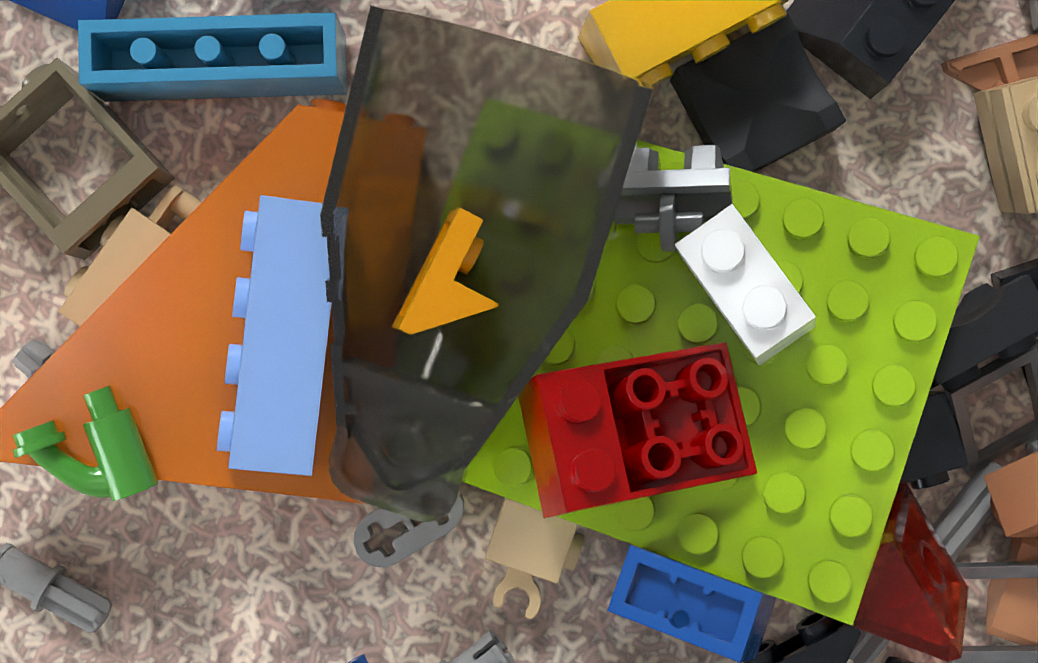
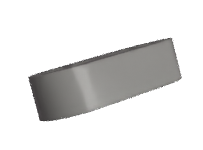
(406, 543)

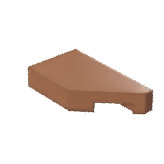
(996, 64)

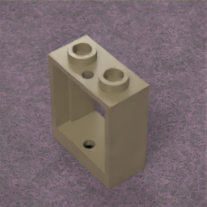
(130, 187)

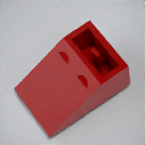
(635, 428)

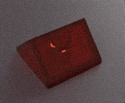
(914, 585)

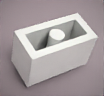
(746, 284)

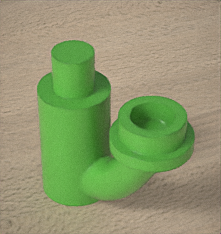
(116, 444)

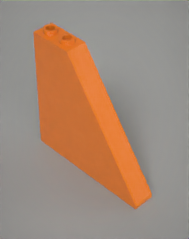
(170, 330)

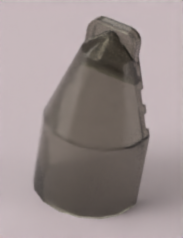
(482, 127)

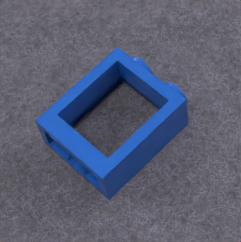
(692, 605)

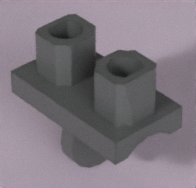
(674, 199)

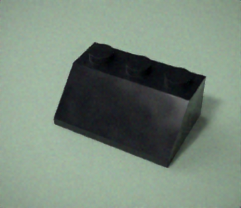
(865, 38)

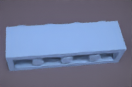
(283, 340)

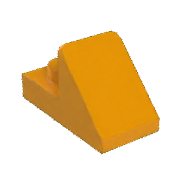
(435, 294)

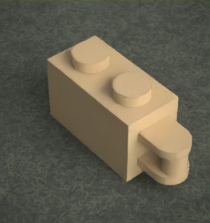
(125, 247)

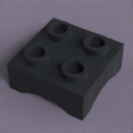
(757, 98)
(985, 325)

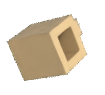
(529, 549)

